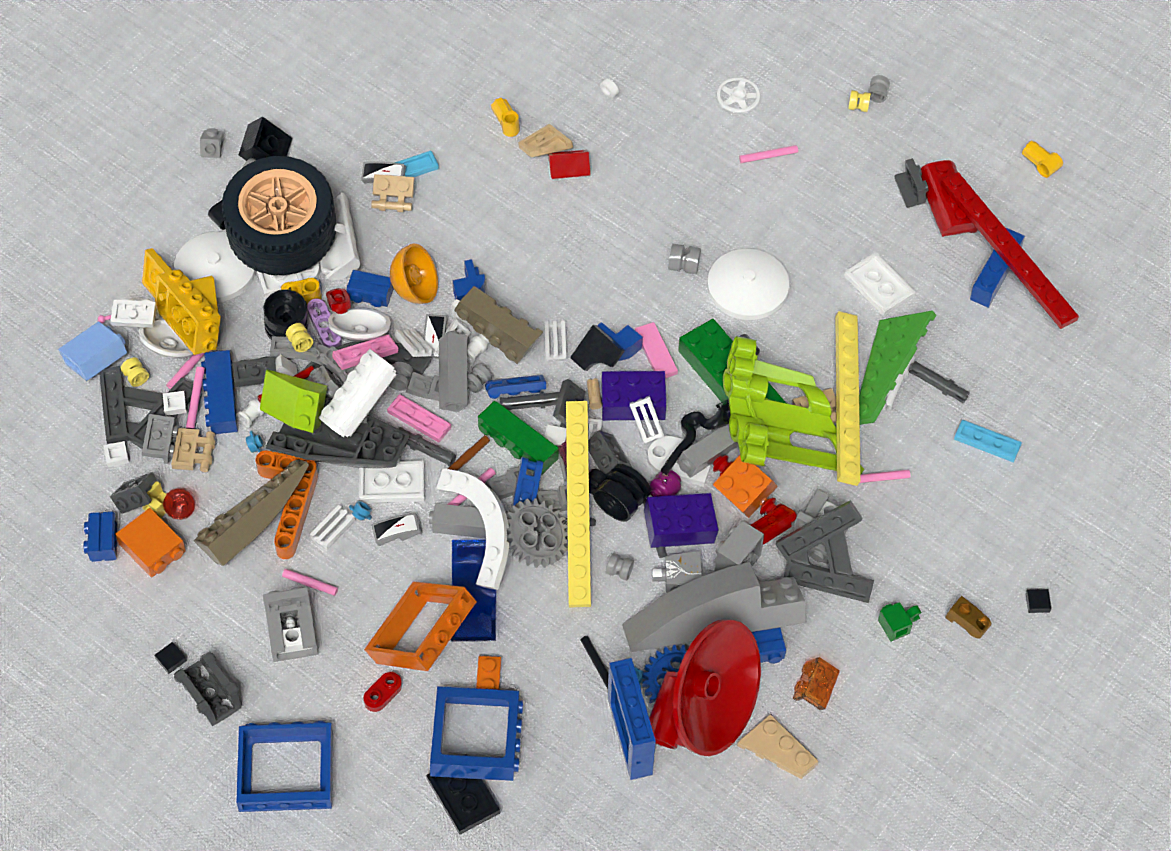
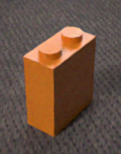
(150, 542)

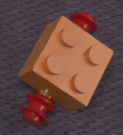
(745, 485)

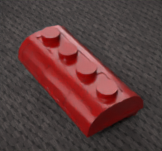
(947, 213)

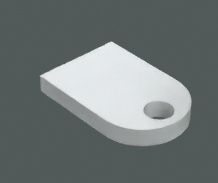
(273, 283)
(667, 445)

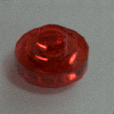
(179, 503)

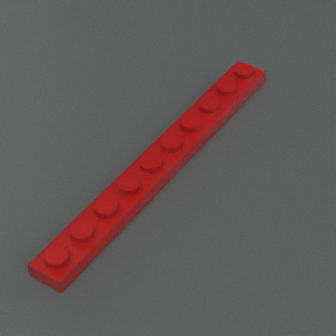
(1009, 250)

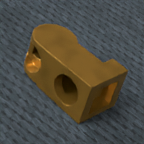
(969, 617)

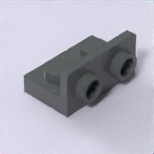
(252, 371)
(568, 392)
(606, 452)
(133, 493)

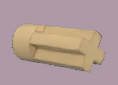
(594, 394)

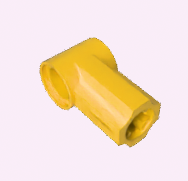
(506, 116)
(1046, 162)

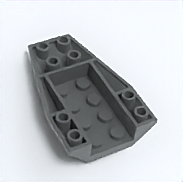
(370, 446)

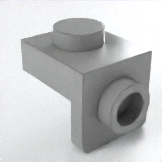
(211, 143)

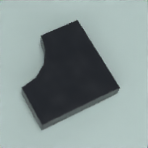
(595, 349)

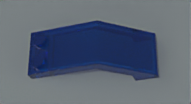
(466, 566)

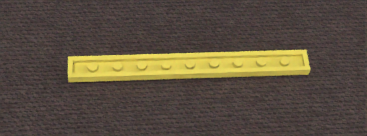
(847, 399)
(578, 504)

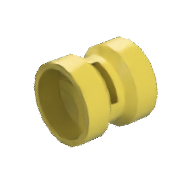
(863, 103)
(299, 337)
(133, 370)

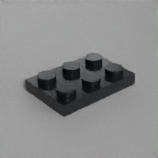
(464, 800)

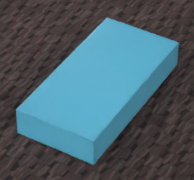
(420, 164)

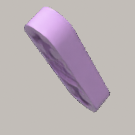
(316, 320)

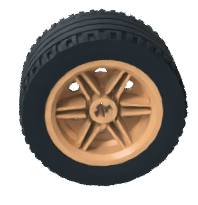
(279, 215)

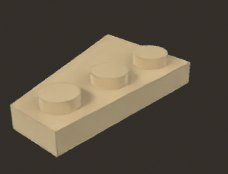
(777, 745)

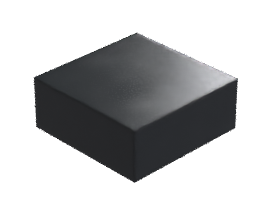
(1038, 600)
(170, 657)

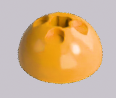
(414, 275)

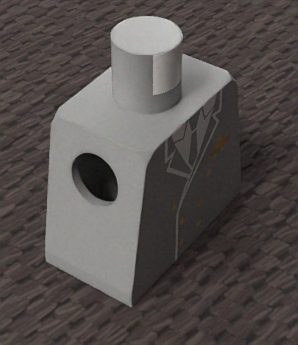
(679, 570)

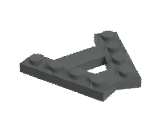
(115, 398)
(831, 530)

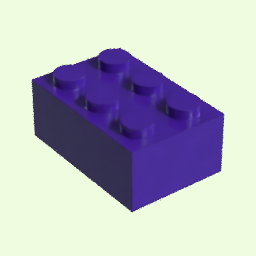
(624, 387)
(680, 520)

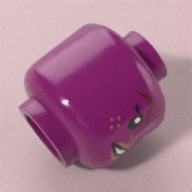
(665, 484)

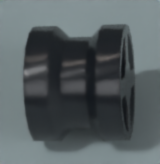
(595, 478)

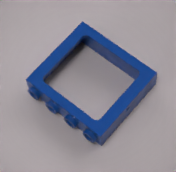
(631, 719)
(277, 733)
(474, 766)

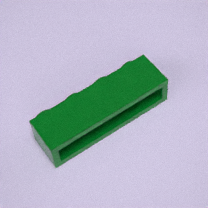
(517, 436)

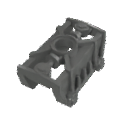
(216, 680)

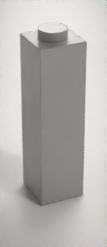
(453, 371)
(706, 451)
(457, 521)

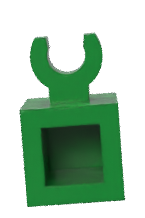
(897, 621)

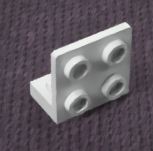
(134, 313)

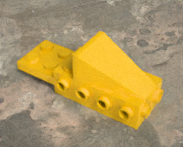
(184, 304)

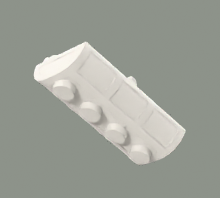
(343, 254)
(358, 394)

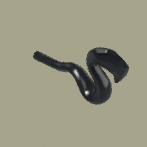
(691, 423)

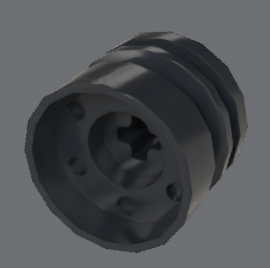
(283, 310)
(622, 492)

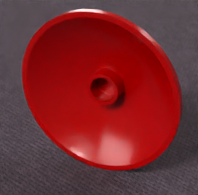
(711, 693)

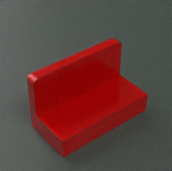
(569, 164)
(775, 522)

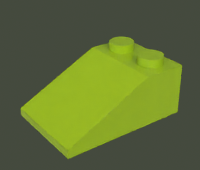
(293, 400)

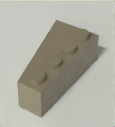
(497, 324)

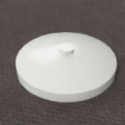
(212, 256)
(748, 284)

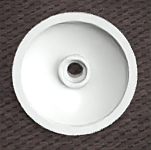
(359, 324)
(163, 340)

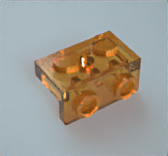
(816, 683)

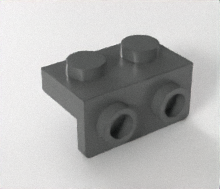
(911, 185)

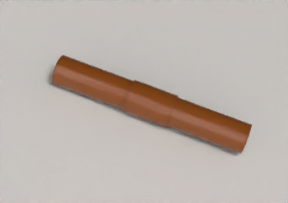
(469, 454)

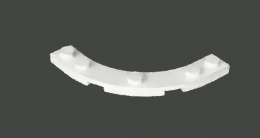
(494, 521)

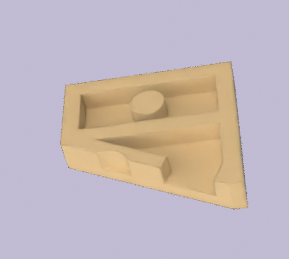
(545, 141)

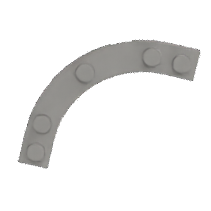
(317, 353)

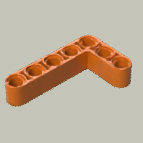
(300, 499)

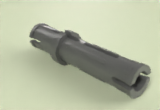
(934, 379)
(529, 401)
(446, 457)

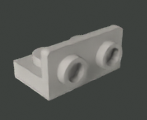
(325, 377)
(159, 437)

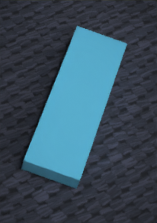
(987, 441)

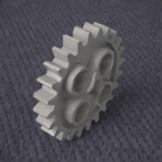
(536, 533)

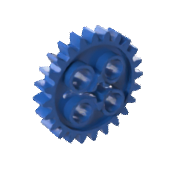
(655, 671)

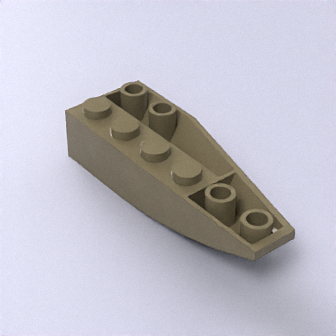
(247, 519)

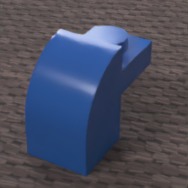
(464, 285)
(626, 338)

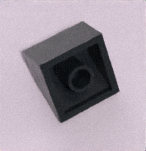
(264, 140)

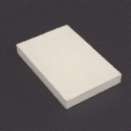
(879, 284)
(392, 484)

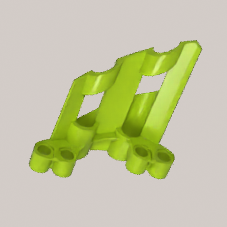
(765, 425)

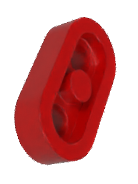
(338, 300)
(384, 691)

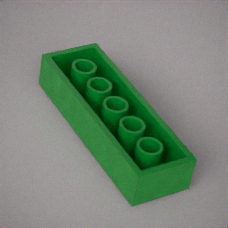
(707, 353)

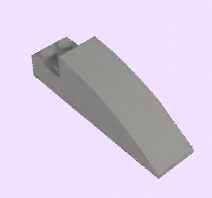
(716, 596)

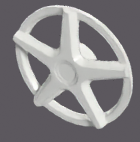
(738, 94)

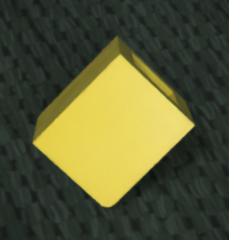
(157, 497)

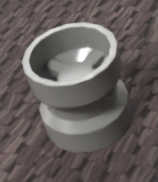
(878, 88)
(403, 372)
(477, 378)
(619, 567)

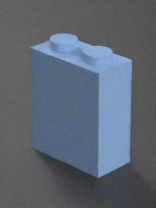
(93, 350)

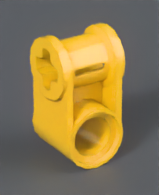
(307, 288)

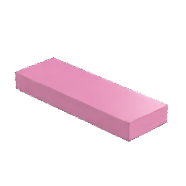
(656, 350)
(351, 355)
(419, 418)

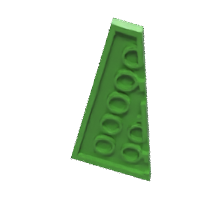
(889, 357)

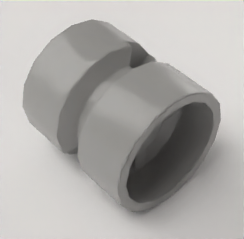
(684, 258)

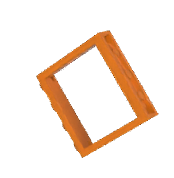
(403, 615)

